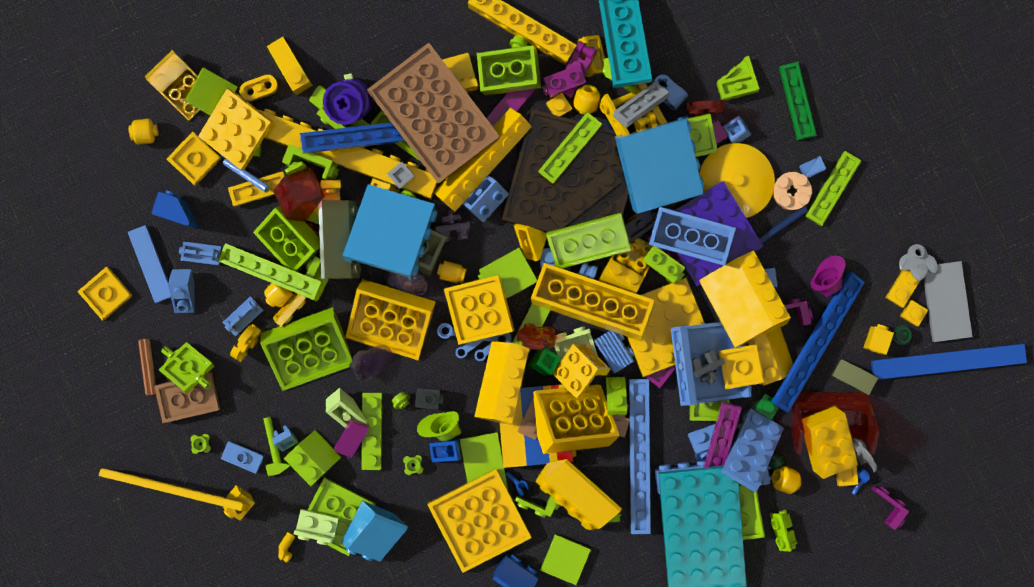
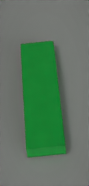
(797, 101)

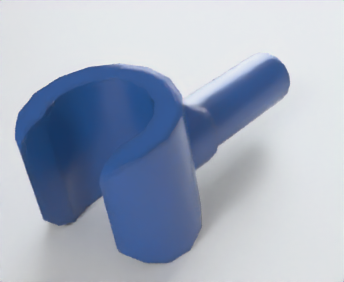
(864, 477)
(519, 484)

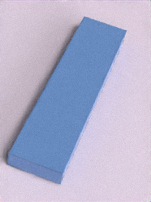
(150, 263)

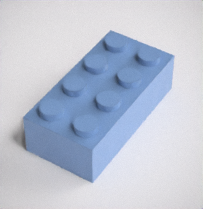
(692, 236)

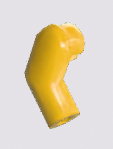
(283, 547)

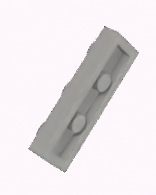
(641, 104)

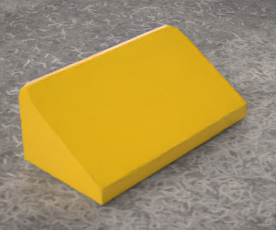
(598, 63)

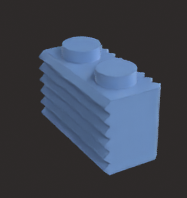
(614, 351)

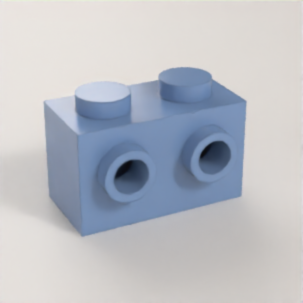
(485, 198)

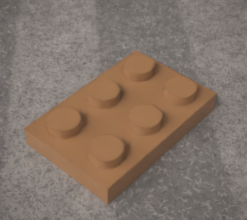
(176, 404)

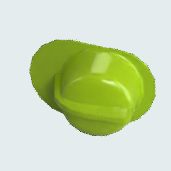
(440, 425)

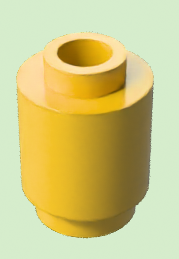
(451, 272)

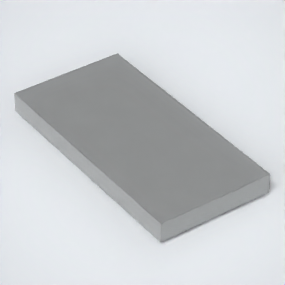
(947, 303)

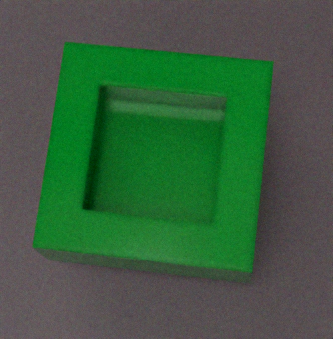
(766, 406)

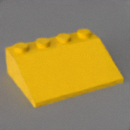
(745, 299)
(390, 319)
(573, 422)

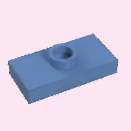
(242, 457)

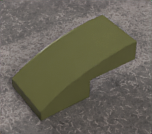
(854, 377)

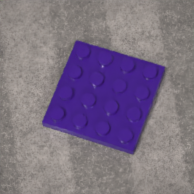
(719, 206)

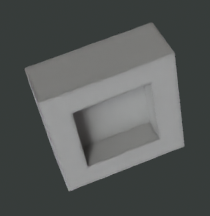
(400, 175)

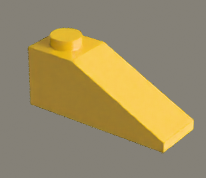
(289, 66)

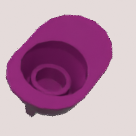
(829, 276)

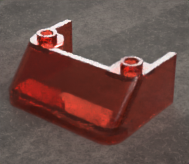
(855, 405)

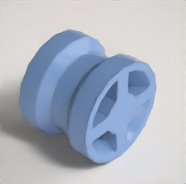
(587, 270)

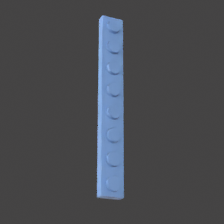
(639, 456)

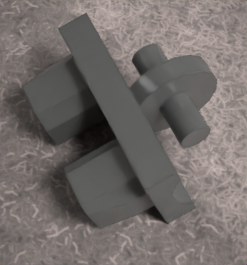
(711, 362)

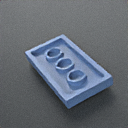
(752, 450)

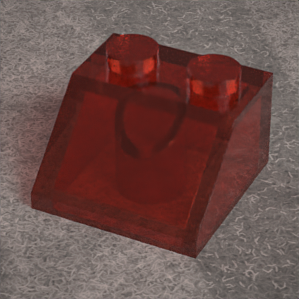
(299, 194)

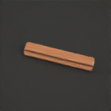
(147, 366)

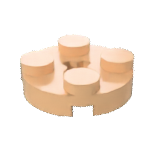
(799, 183)

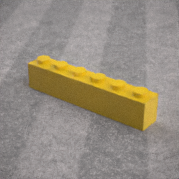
(467, 178)

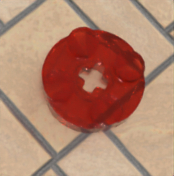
(698, 108)
(536, 337)

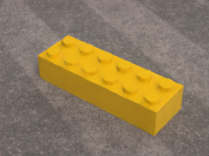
(592, 301)

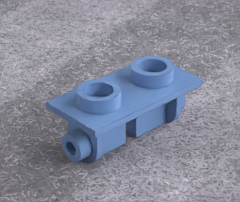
(200, 253)
(242, 316)

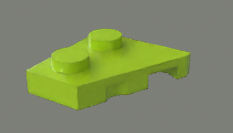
(738, 82)

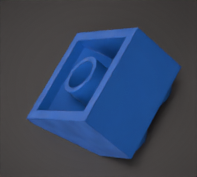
(174, 209)
(514, 574)

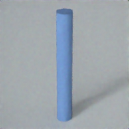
(246, 175)

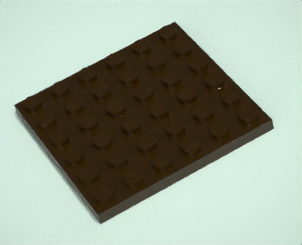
(535, 197)

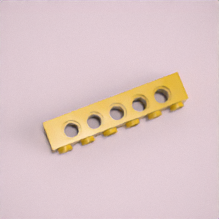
(526, 27)

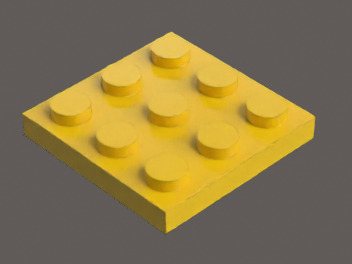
(235, 129)
(479, 309)

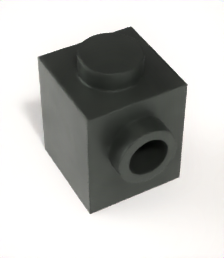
(429, 398)

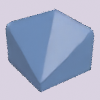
(737, 130)
(812, 167)

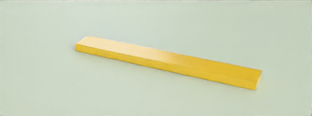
(173, 489)

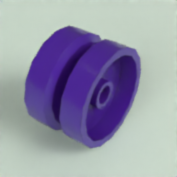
(347, 101)

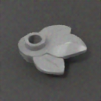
(918, 264)
(862, 453)

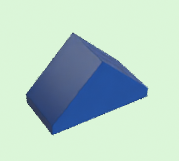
(445, 451)

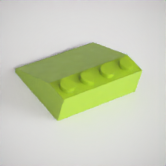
(306, 349)

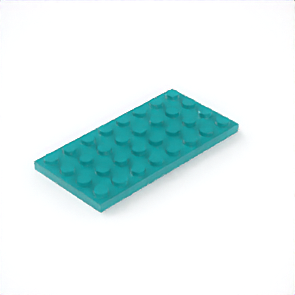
(702, 528)

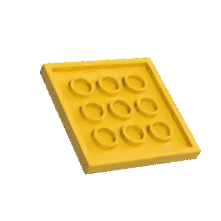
(672, 308)
(479, 520)

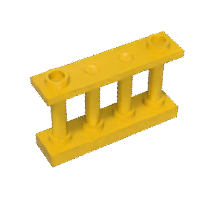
(608, 107)

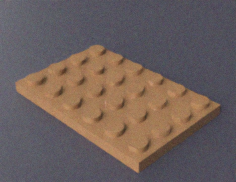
(433, 113)

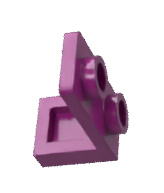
(563, 81)
(803, 312)
(897, 516)

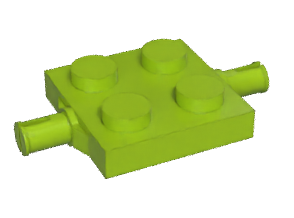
(186, 367)

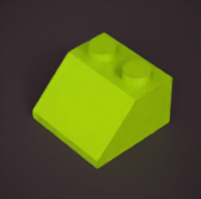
(312, 457)

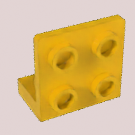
(463, 71)
(579, 369)

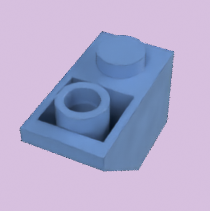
(182, 290)

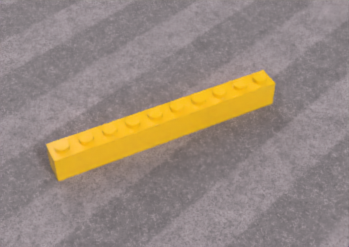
(357, 159)

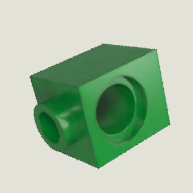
(544, 361)

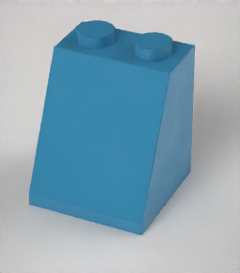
(373, 532)

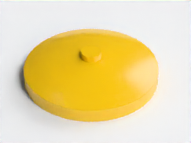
(745, 174)

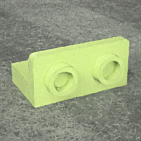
(316, 526)

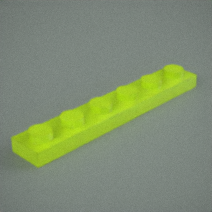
(271, 272)

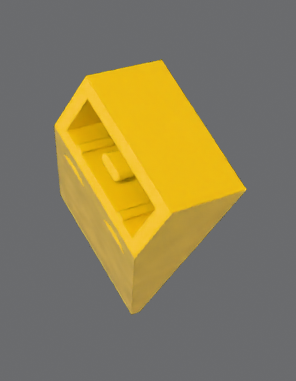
(174, 81)
(627, 268)

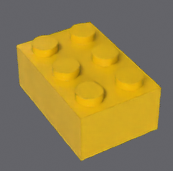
(829, 442)

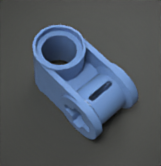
(676, 93)

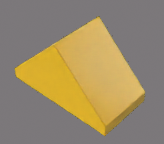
(531, 241)

